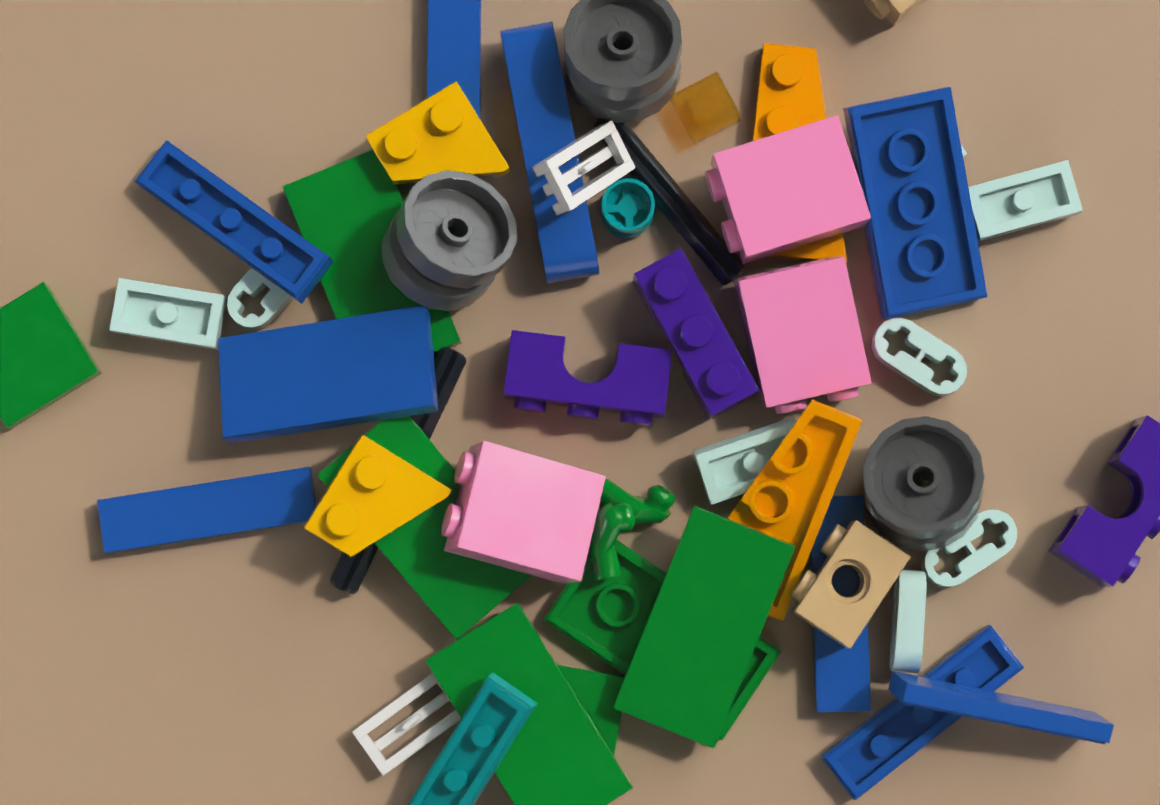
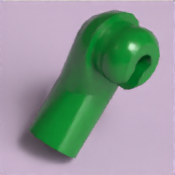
(648, 509)
(602, 550)

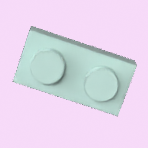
(1024, 200)
(168, 313)
(734, 463)

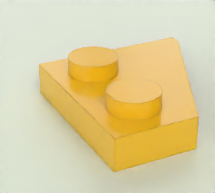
(436, 138)
(372, 498)

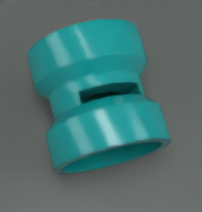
(627, 198)

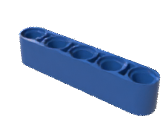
(544, 129)

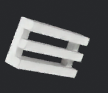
(558, 182)
(373, 748)

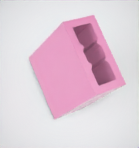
(787, 190)
(803, 333)
(523, 512)

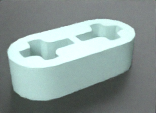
(273, 302)
(926, 346)
(977, 558)
(907, 622)

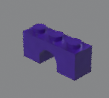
(695, 333)
(539, 378)
(1107, 546)

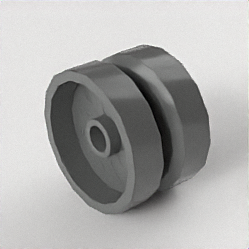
(622, 57)
(449, 240)
(897, 468)

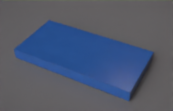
(917, 201)
(327, 374)

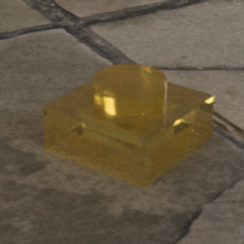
(705, 108)

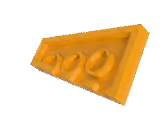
(787, 99)
(797, 487)

